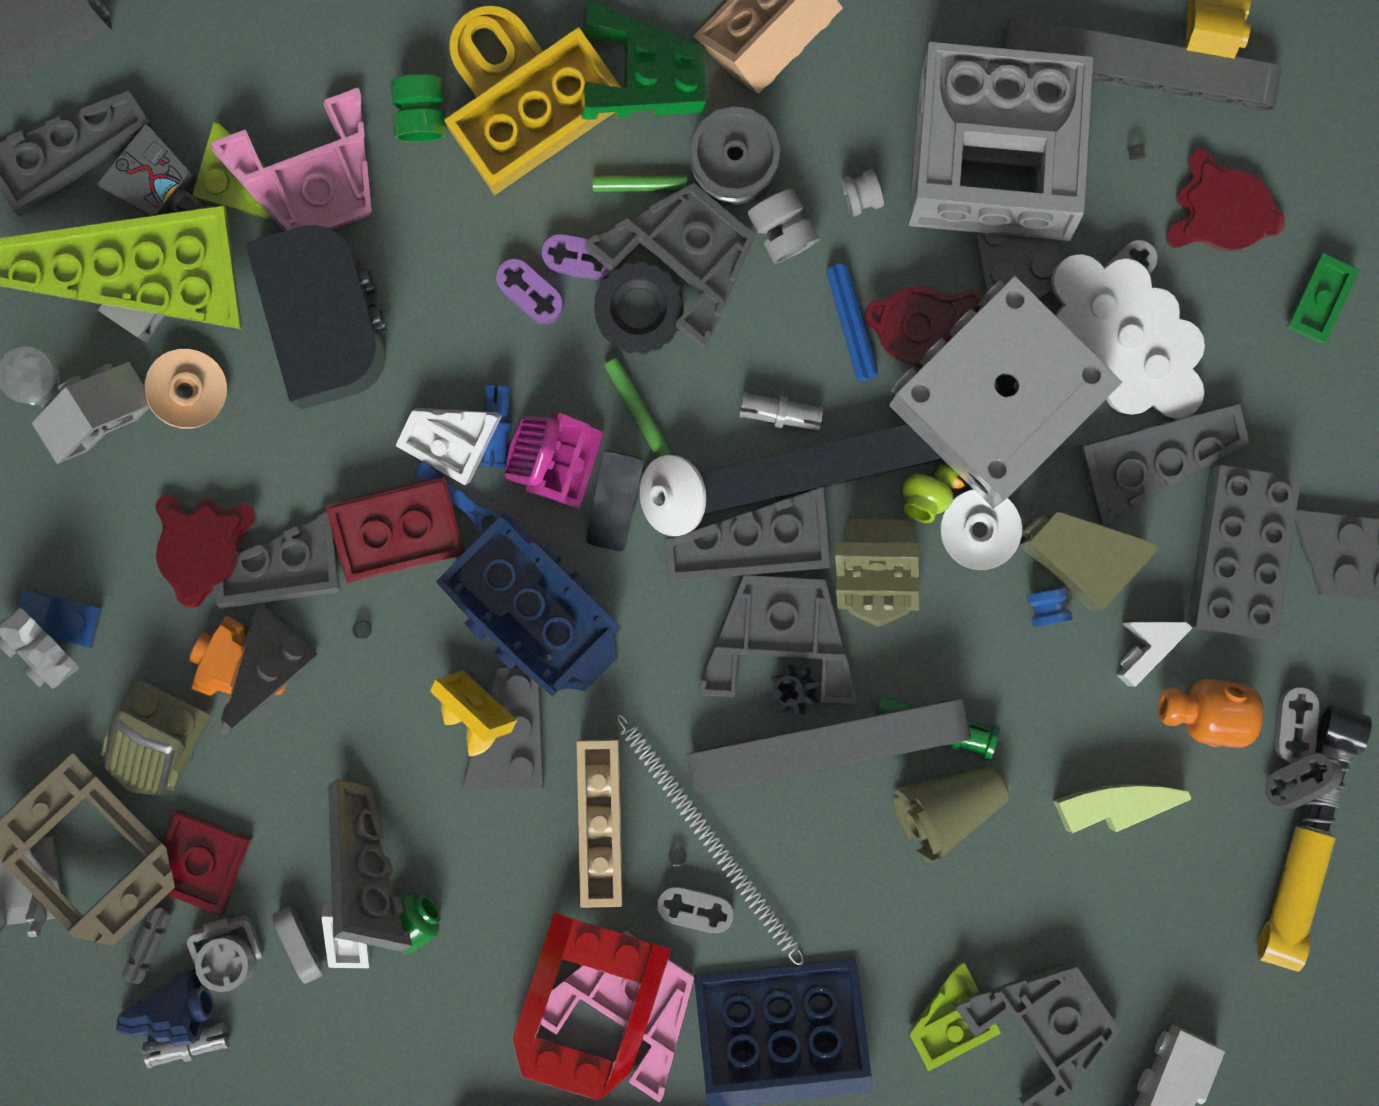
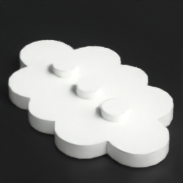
(1132, 333)

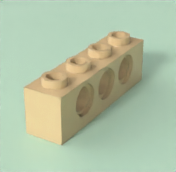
(599, 823)

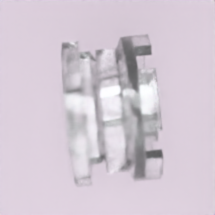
(29, 375)

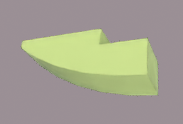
(1117, 804)

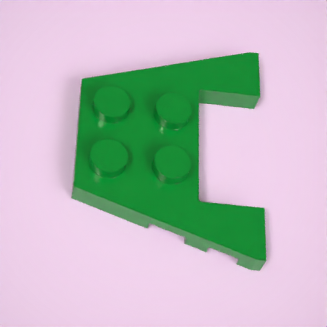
(659, 68)

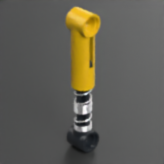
(1286, 935)

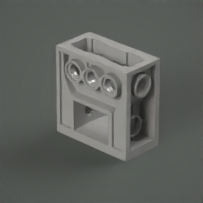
(1003, 112)

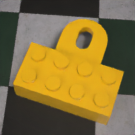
(524, 104)

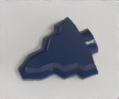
(171, 1012)

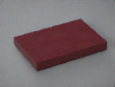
(395, 529)

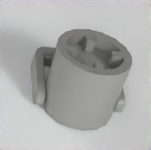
(229, 957)

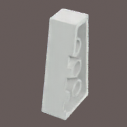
(1181, 1070)

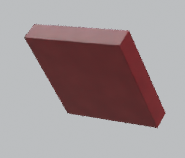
(204, 861)

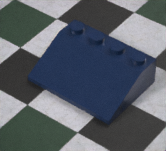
(783, 1034)

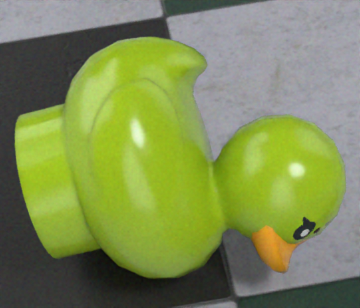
(930, 495)

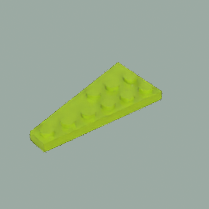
(145, 264)

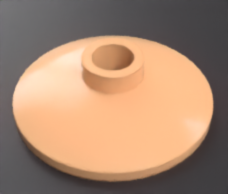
(191, 370)

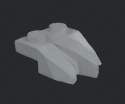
(41, 653)

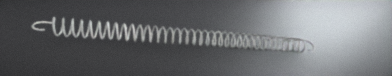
(708, 841)

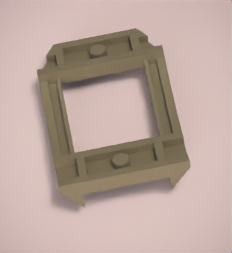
(41, 810)

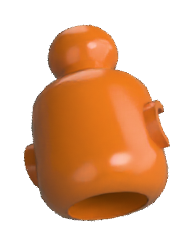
(1215, 712)

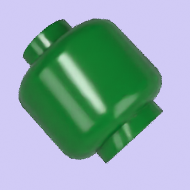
(419, 919)

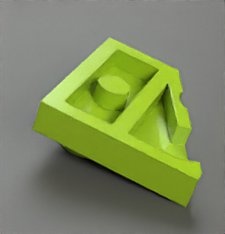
(220, 186)
(940, 1030)

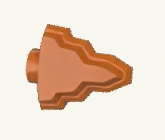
(218, 657)

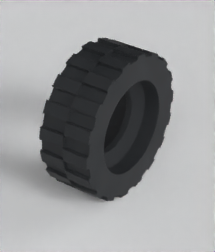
(638, 277)

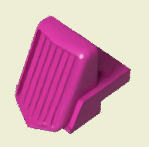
(553, 457)

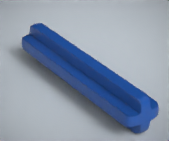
(852, 322)

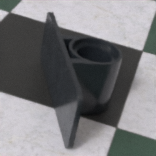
(614, 500)

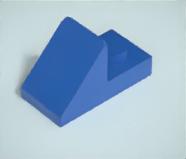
(61, 617)

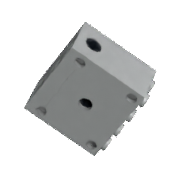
(1047, 380)

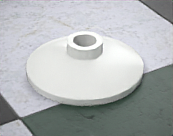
(672, 495)
(1001, 536)

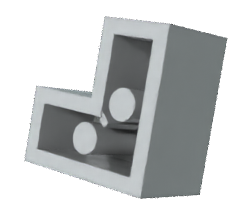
(90, 409)

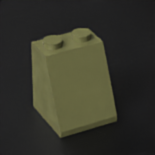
(1085, 556)

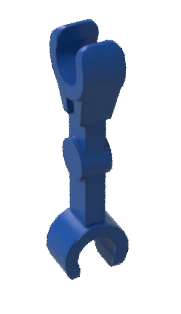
(474, 511)

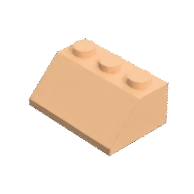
(763, 36)

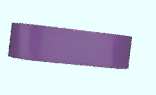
(570, 266)
(536, 284)

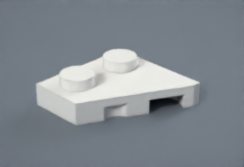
(449, 439)

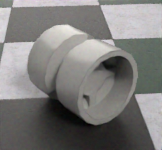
(783, 225)

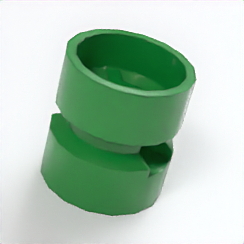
(418, 102)

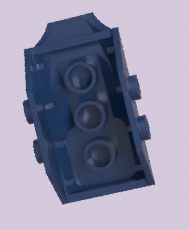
(532, 608)

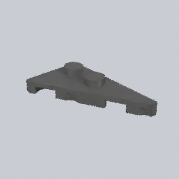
(268, 662)

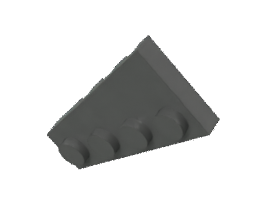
(64, 149)

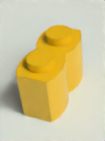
(1217, 26)

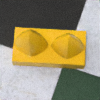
(468, 702)

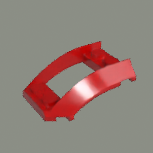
(606, 952)

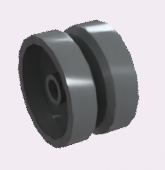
(733, 131)

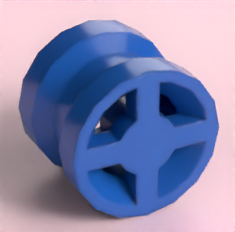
(1049, 607)

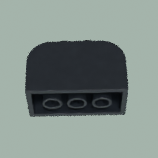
(319, 314)

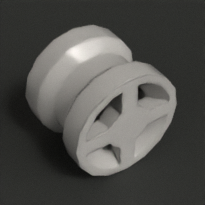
(862, 192)

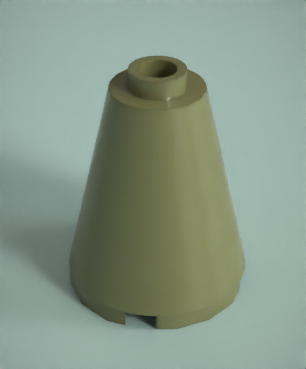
(949, 808)

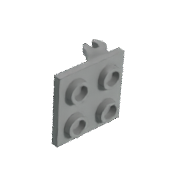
(16, 901)

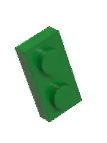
(1322, 298)

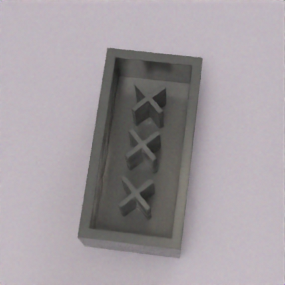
(1244, 552)

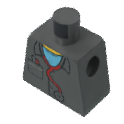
(151, 177)

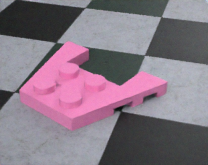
(313, 188)
(614, 999)

